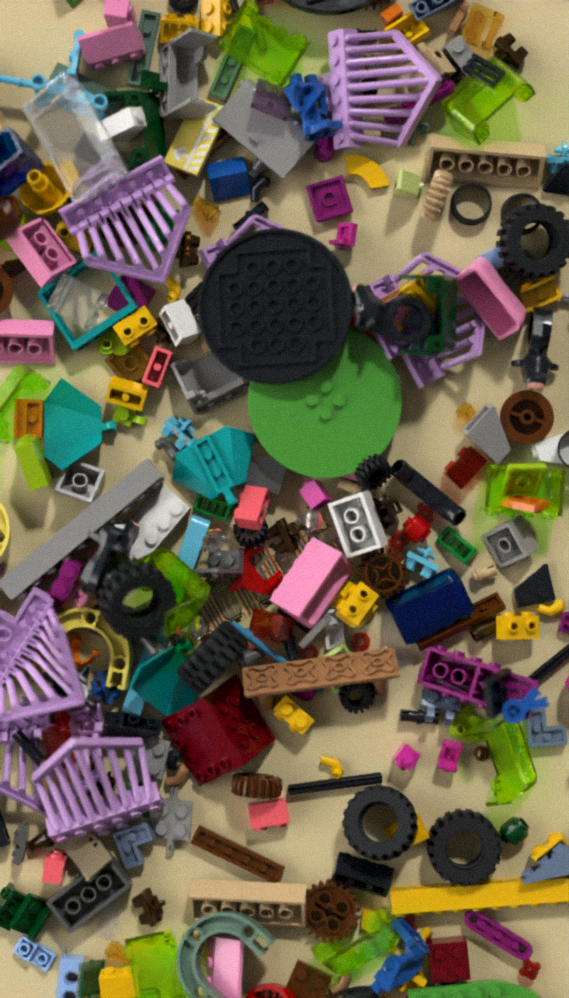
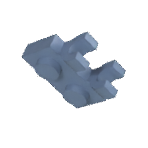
(435, 701)

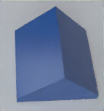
(228, 179)

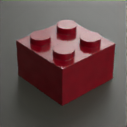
(448, 959)

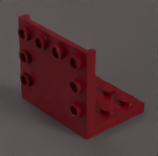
(218, 731)

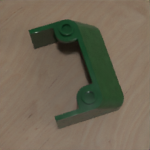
(152, 134)
(445, 289)

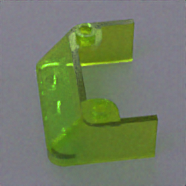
(189, 588)
(509, 756)

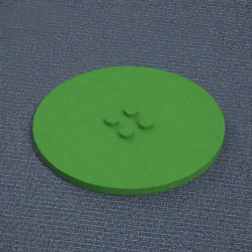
(333, 416)

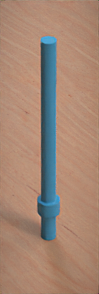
(262, 646)

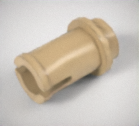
(349, 486)
(484, 573)

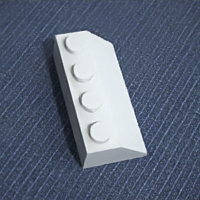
(156, 521)

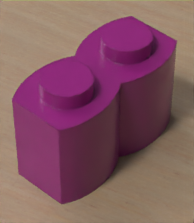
(68, 574)

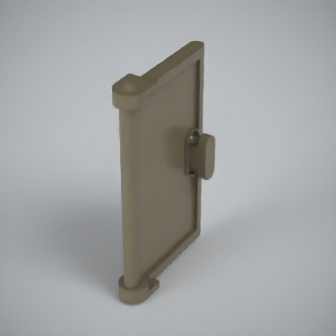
(87, 855)

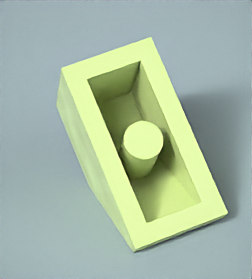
(408, 184)

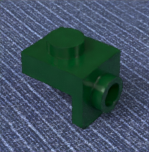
(151, 83)

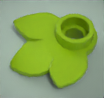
(116, 345)
(465, 720)

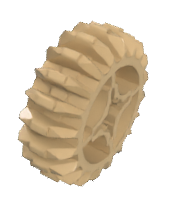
(436, 195)

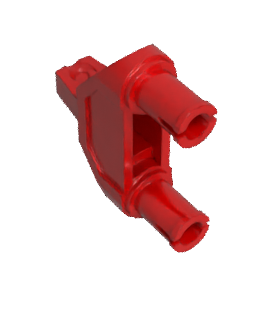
(251, 578)

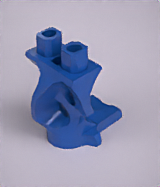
(303, 100)
(400, 969)

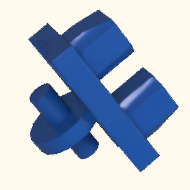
(107, 694)

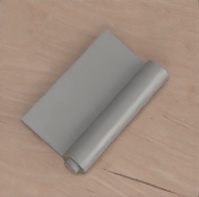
(270, 139)

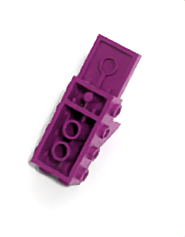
(465, 677)

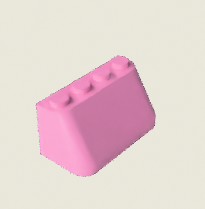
(491, 297)
(312, 583)

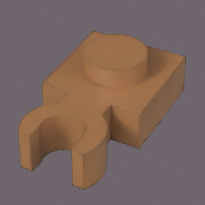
(458, 23)

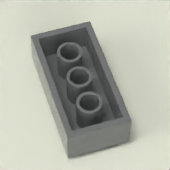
(82, 900)

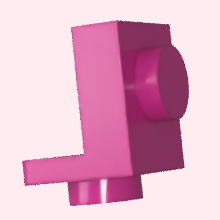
(345, 236)
(449, 755)

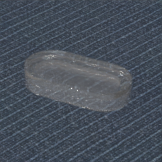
(109, 920)

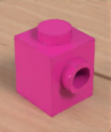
(315, 494)
(406, 757)

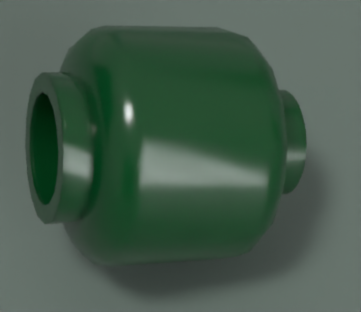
(514, 831)

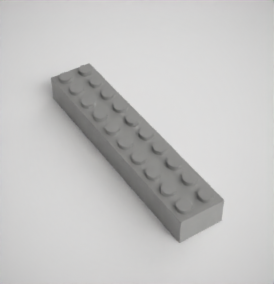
(74, 534)

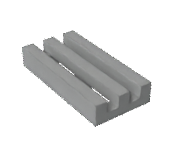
(315, 631)

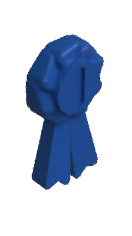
(515, 710)

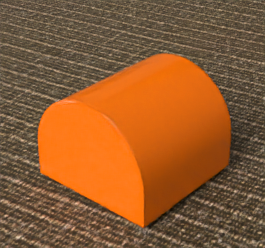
(391, 14)

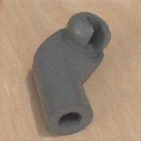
(167, 446)

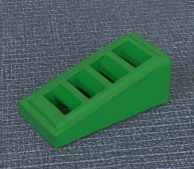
(229, 513)
(443, 536)

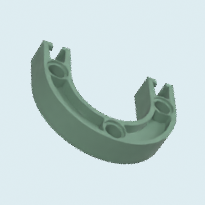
(190, 949)

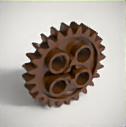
(322, 926)

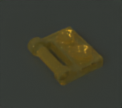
(475, 24)

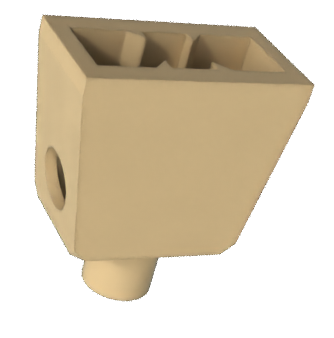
(437, 60)

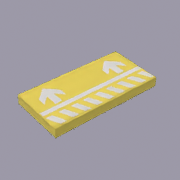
(194, 143)

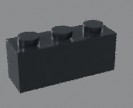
(362, 874)

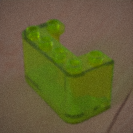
(262, 45)
(551, 489)

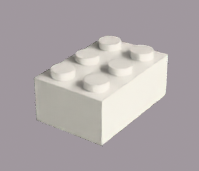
(358, 524)

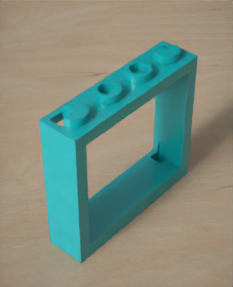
(101, 329)

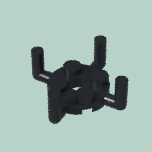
(83, 676)

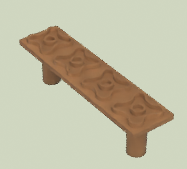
(320, 672)

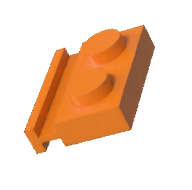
(28, 417)
(526, 503)

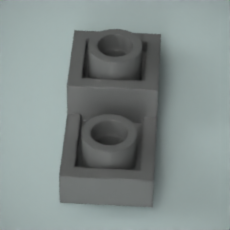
(22, 839)

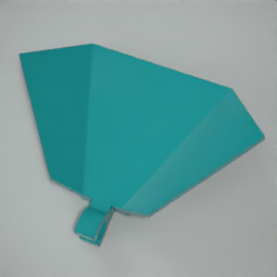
(72, 425)
(215, 463)
(159, 683)

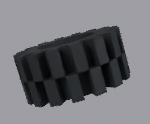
(373, 471)
(251, 540)
(360, 704)

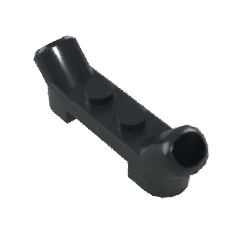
(428, 492)

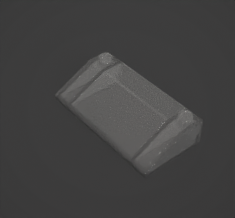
(75, 138)

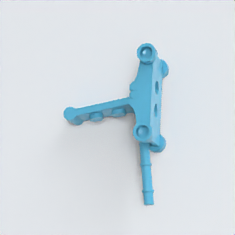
(38, 81)

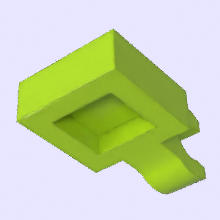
(127, 416)

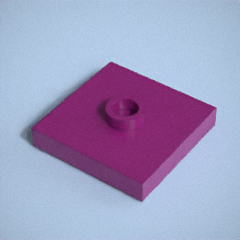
(329, 199)
(140, 291)

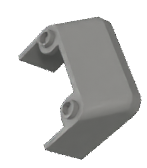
(180, 70)

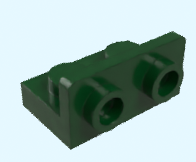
(9, 904)
(31, 916)

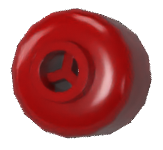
(416, 529)

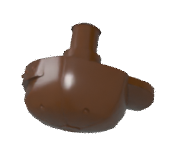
(10, 215)

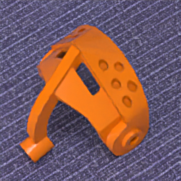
(74, 642)

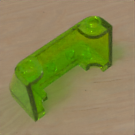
(476, 102)
(19, 378)
(379, 939)
(154, 965)

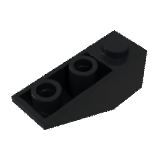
(130, 726)

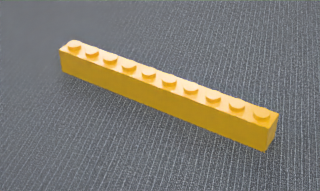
(486, 894)

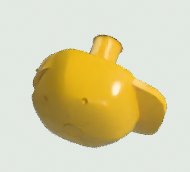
(44, 191)

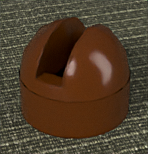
(477, 753)

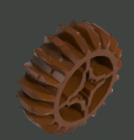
(392, 558)
(256, 785)

